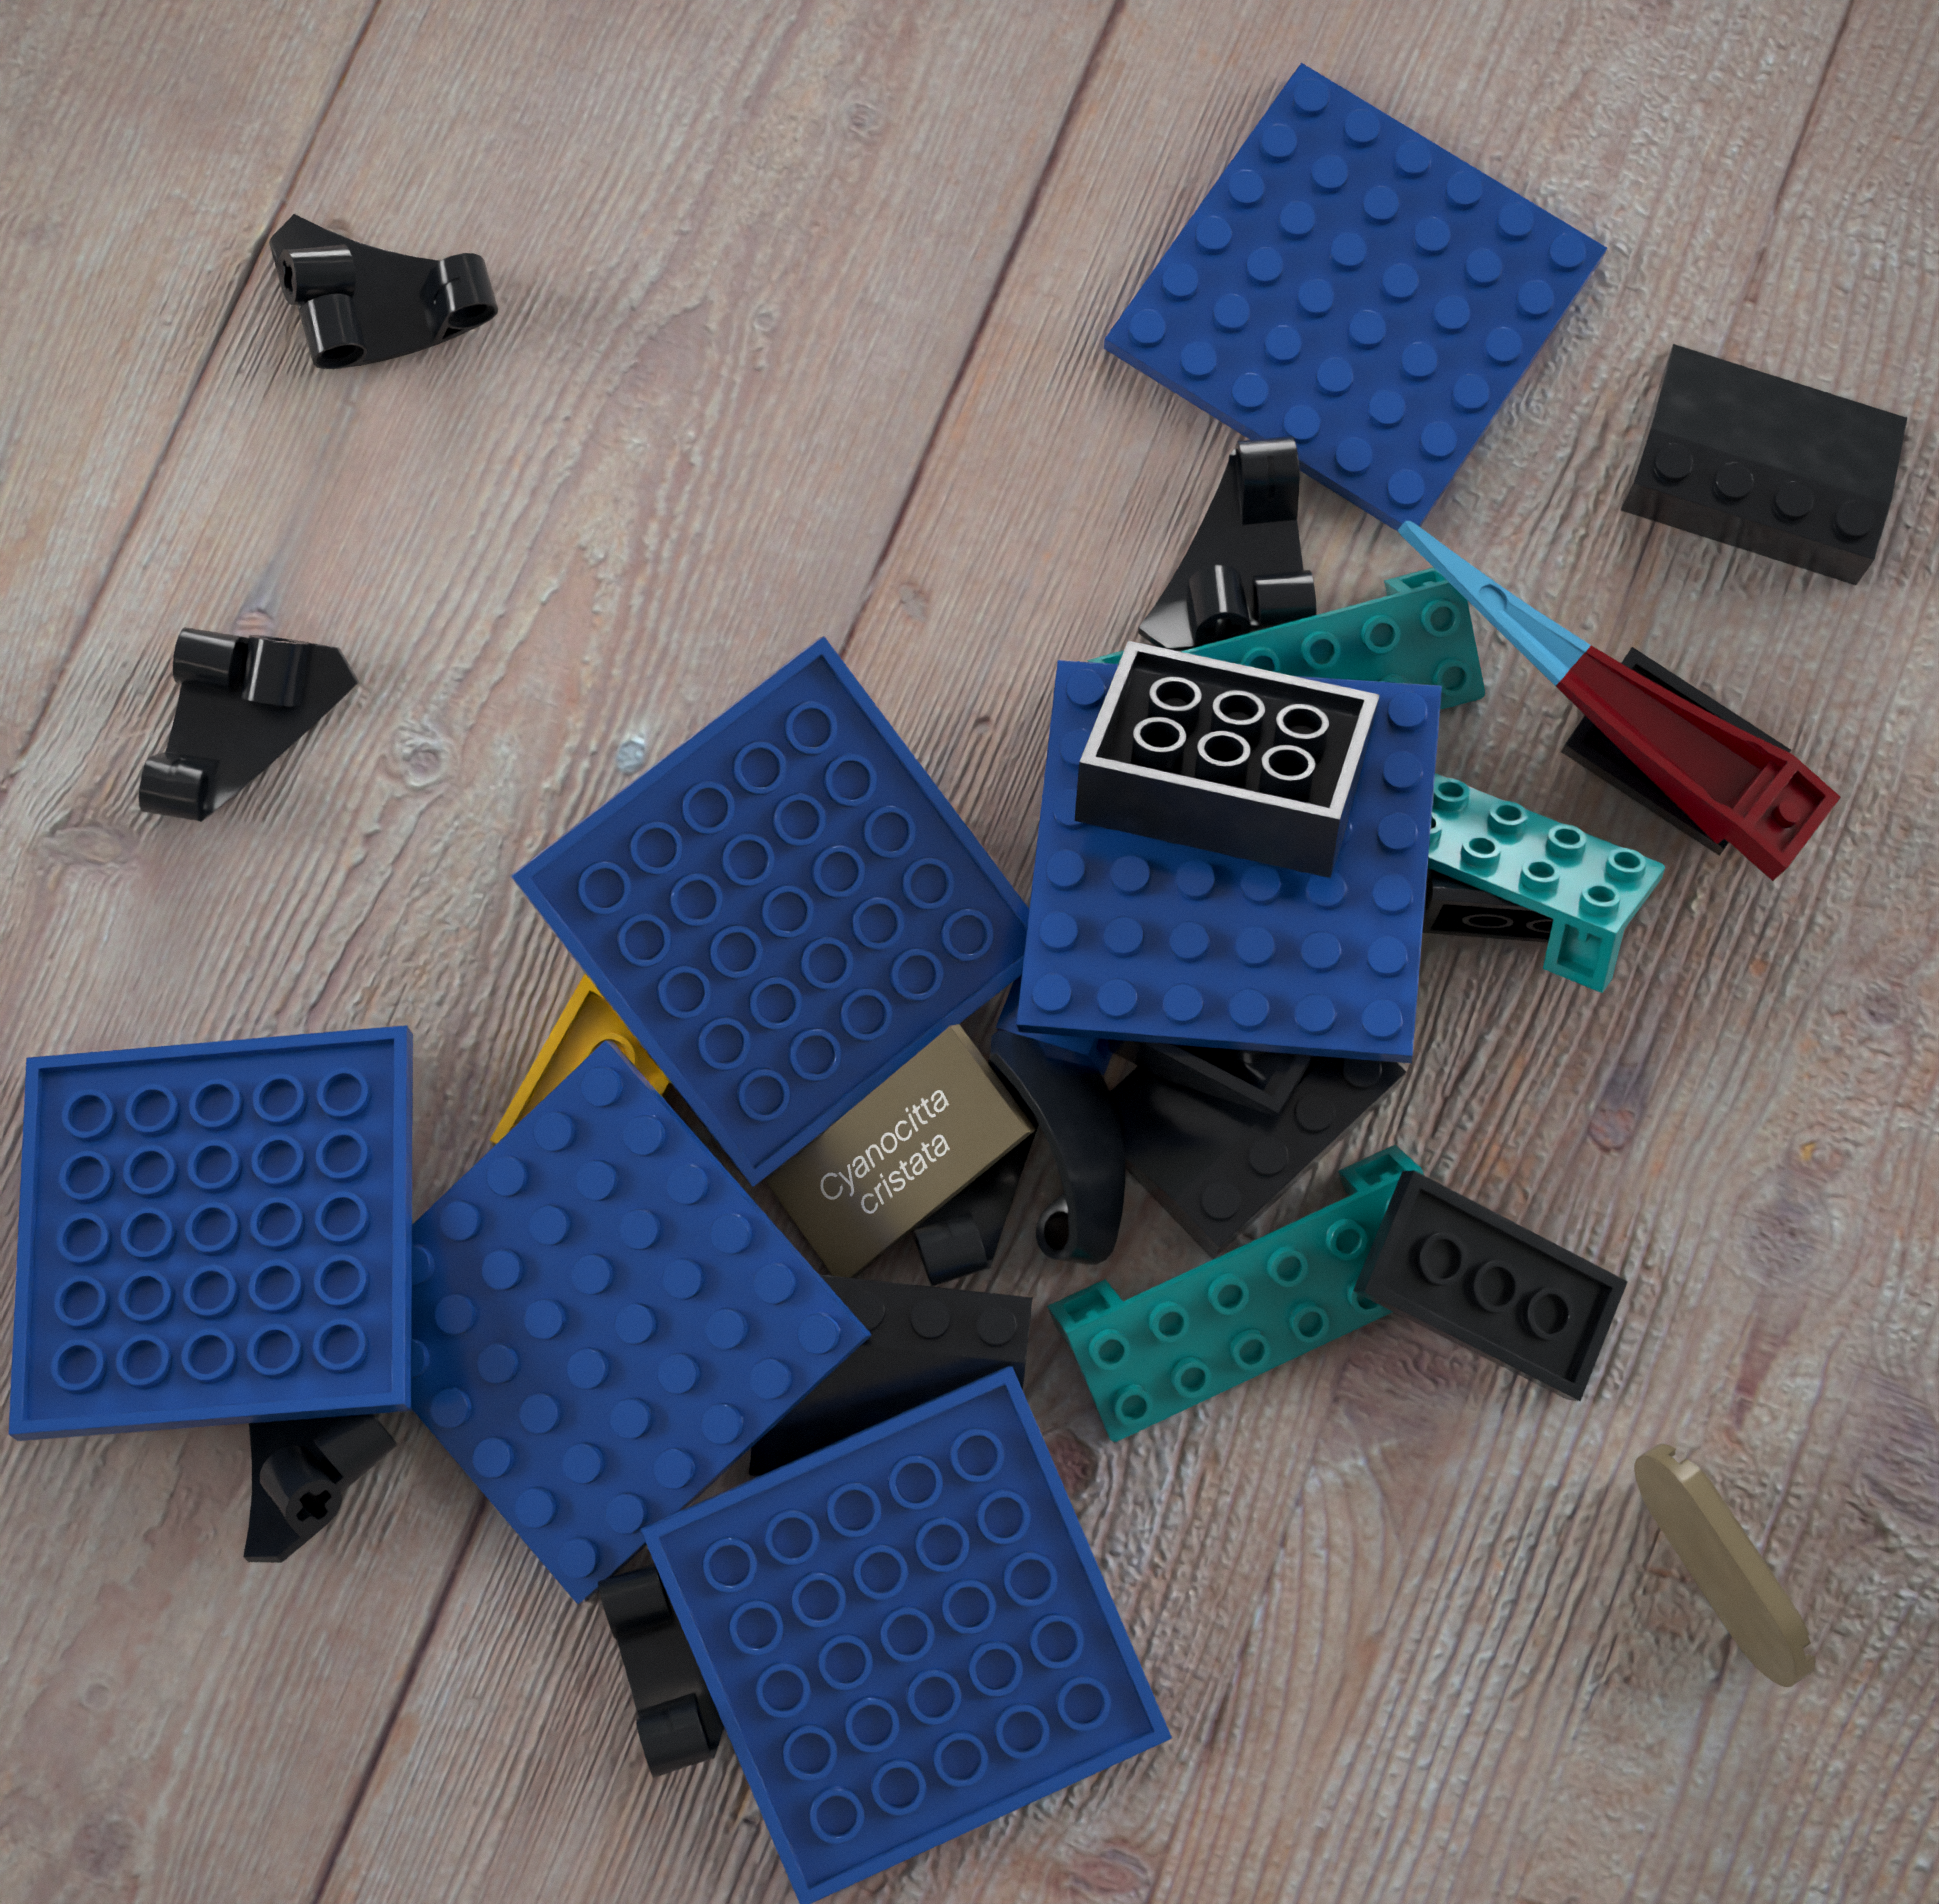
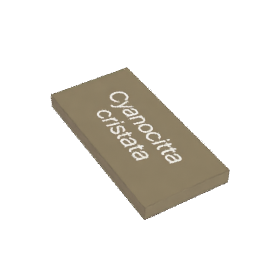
(900, 1154)

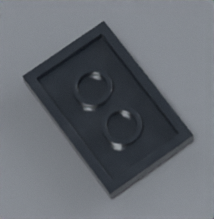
(1603, 758)

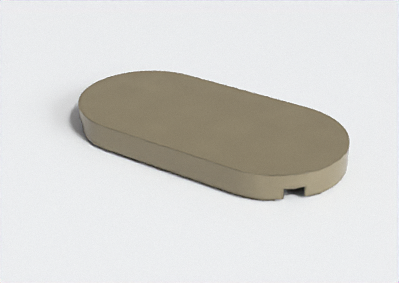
(1725, 1565)

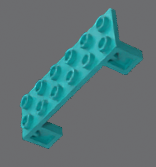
(1407, 637)
(1546, 867)
(1233, 1312)

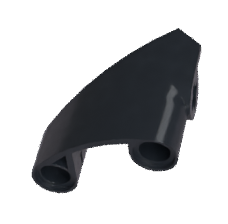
(373, 302)
(1244, 559)
(237, 715)
(1085, 1141)
(968, 1227)
(301, 1475)
(670, 1695)

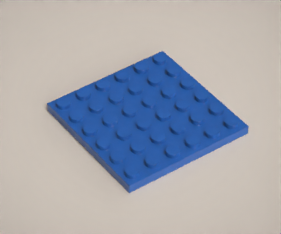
(1355, 298)
(782, 910)
(1225, 948)
(214, 1235)
(608, 1321)
(906, 1635)

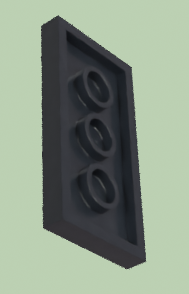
(1490, 1285)

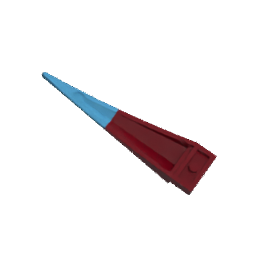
(1709, 768)

